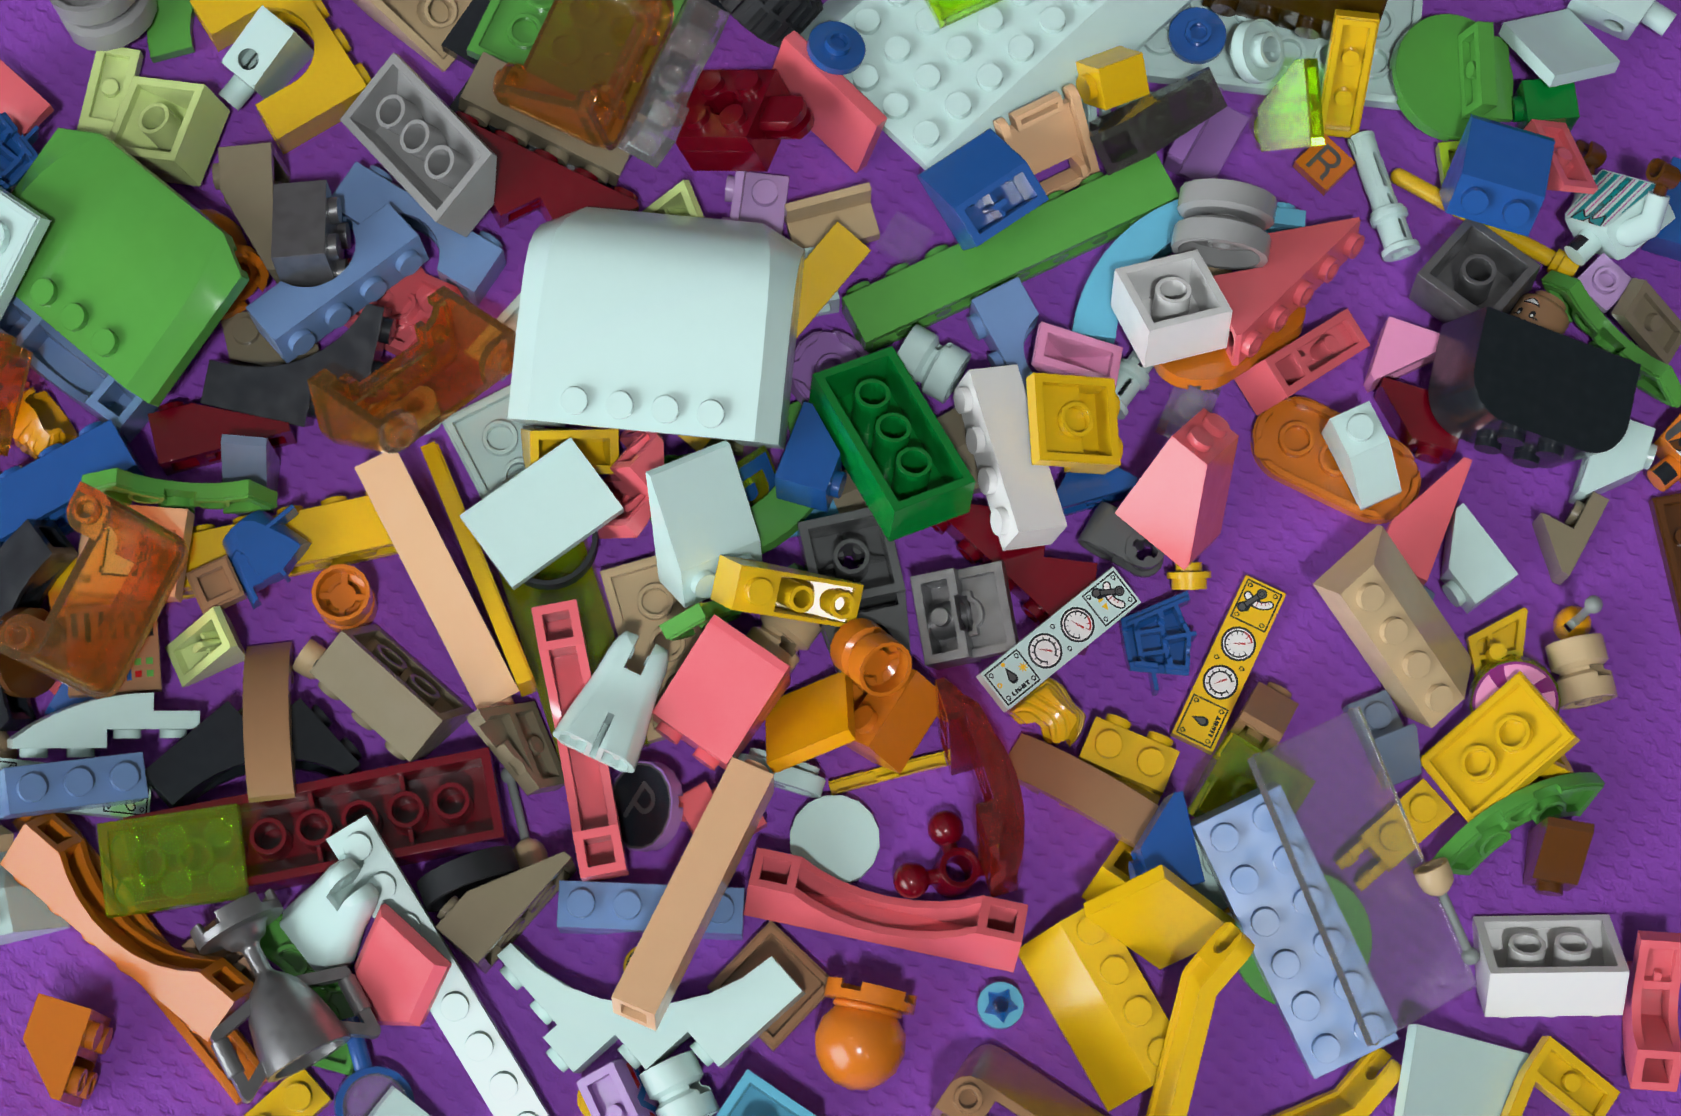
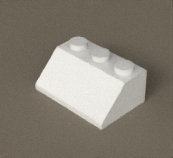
(1549, 966)

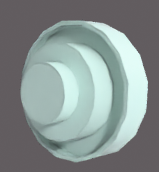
(1257, 51)

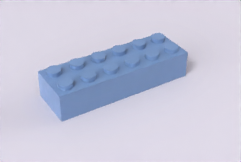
(1288, 949)

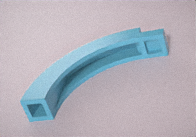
(1142, 242)

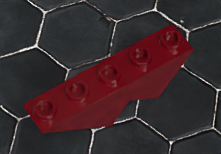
(537, 181)
(1036, 580)

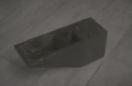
(1155, 120)

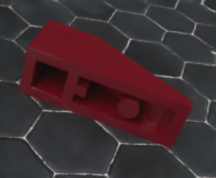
(192, 434)

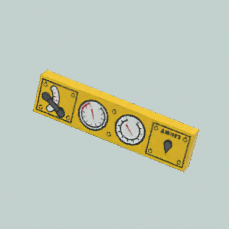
(1228, 665)

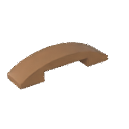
(268, 722)
(1082, 788)

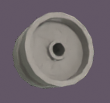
(105, 23)
(1225, 223)

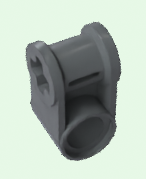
(1118, 542)

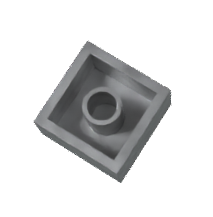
(308, 234)
(1473, 272)

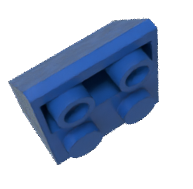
(982, 189)

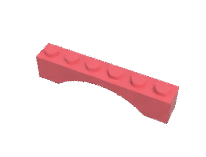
(586, 780)
(966, 930)

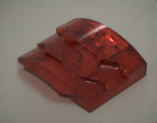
(1000, 820)

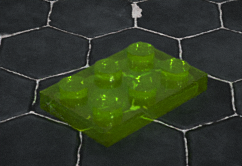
(172, 860)

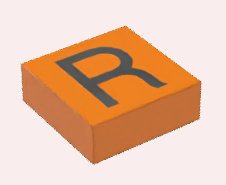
(1324, 165)

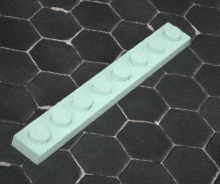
(457, 1004)

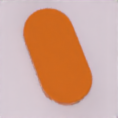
(1215, 368)
(1294, 453)

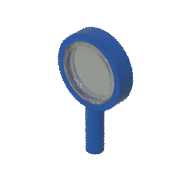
(368, 1083)

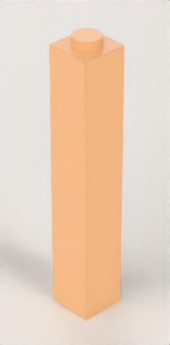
(437, 580)
(693, 893)

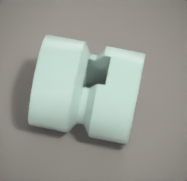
(932, 364)
(678, 1087)

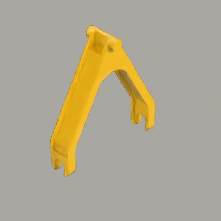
(1188, 1027)

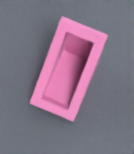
(1400, 351)
(1074, 354)

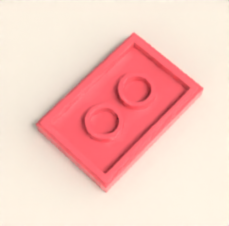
(840, 111)

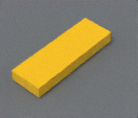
(1347, 71)

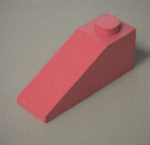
(1302, 362)
(1423, 523)

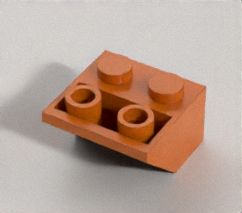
(893, 725)
(65, 1047)

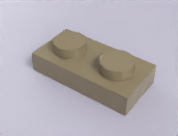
(1648, 320)

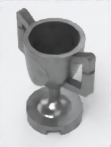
(285, 1015)

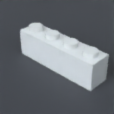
(998, 435)

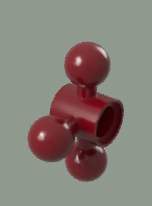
(945, 830)

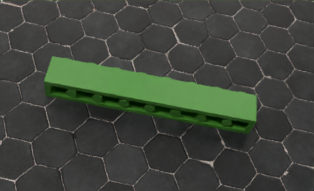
(1032, 245)

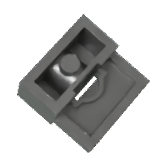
(964, 614)

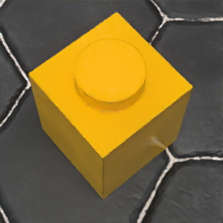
(1112, 78)

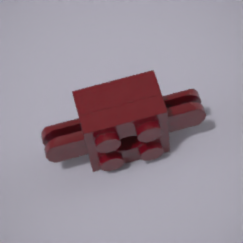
(740, 120)

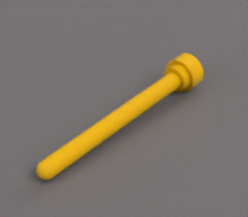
(1553, 260)

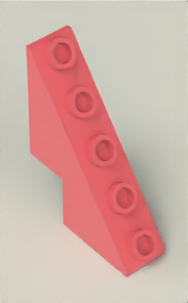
(1296, 267)

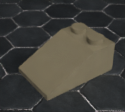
(247, 181)
(501, 909)

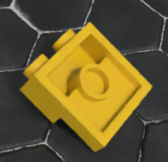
(1074, 422)
(1130, 757)

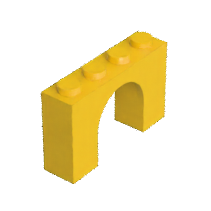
(321, 93)

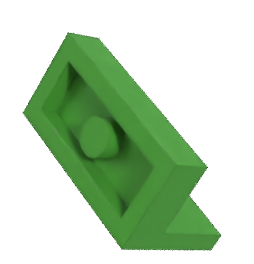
(1484, 73)

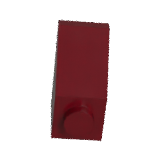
(1413, 421)

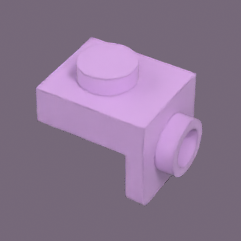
(1604, 282)

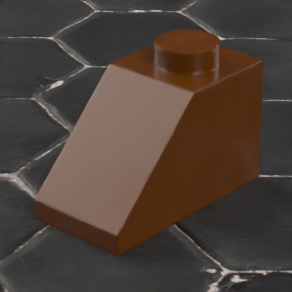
(1556, 855)

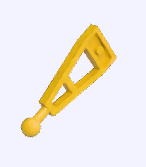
(1562, 1080)

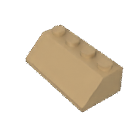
(1397, 628)

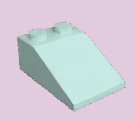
(698, 516)

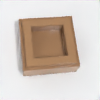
(216, 584)

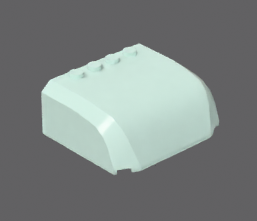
(658, 326)

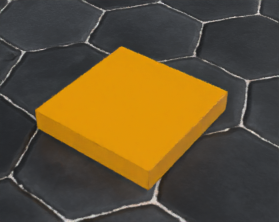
(810, 722)

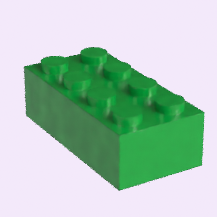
(892, 443)

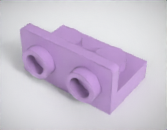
(757, 198)

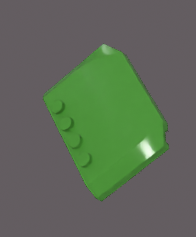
(124, 262)

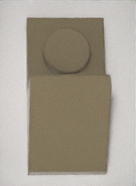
(1564, 544)

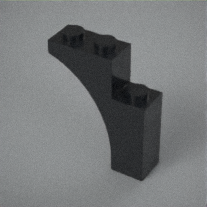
(283, 389)
(28, 569)
(216, 753)

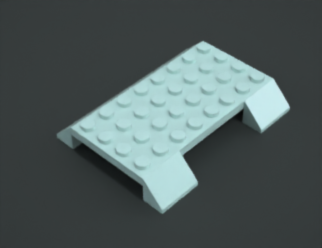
(960, 78)

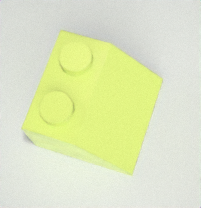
(170, 127)

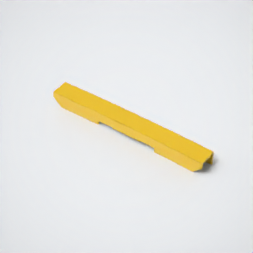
(883, 774)

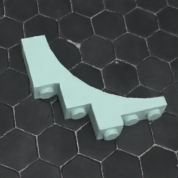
(718, 1021)

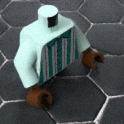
(1621, 211)

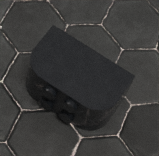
(1529, 390)

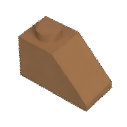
(1265, 715)

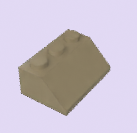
(389, 691)

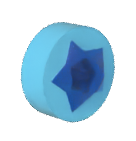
(1000, 1005)

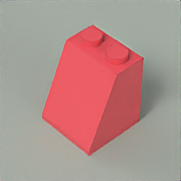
(1185, 489)
(721, 694)

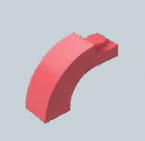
(1651, 1013)

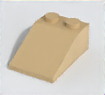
(418, 24)

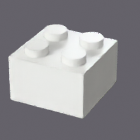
(1171, 308)

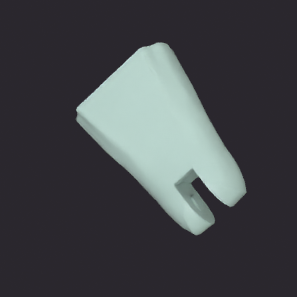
(615, 707)
(331, 917)

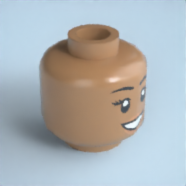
(1543, 310)

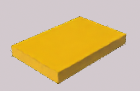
(1499, 747)
(1157, 916)

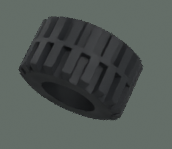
(773, 18)

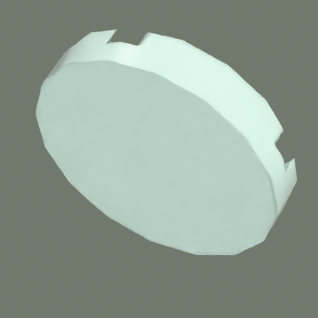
(836, 837)

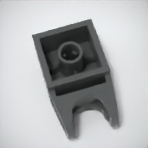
(857, 534)

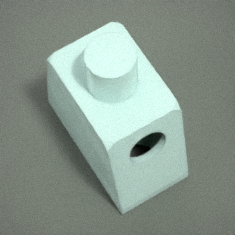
(1623, 16)
(263, 59)

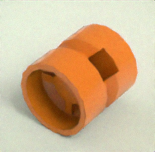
(344, 598)
(871, 657)

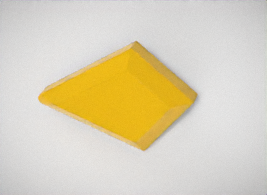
(1498, 640)

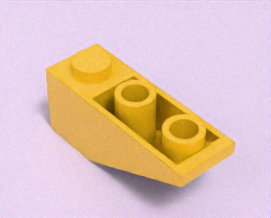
(785, 592)

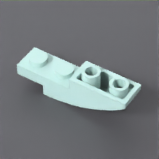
(85, 725)

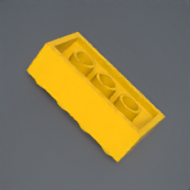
(1099, 1006)

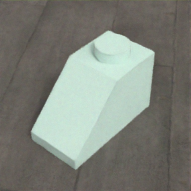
(1363, 455)
(1616, 465)
(1472, 562)

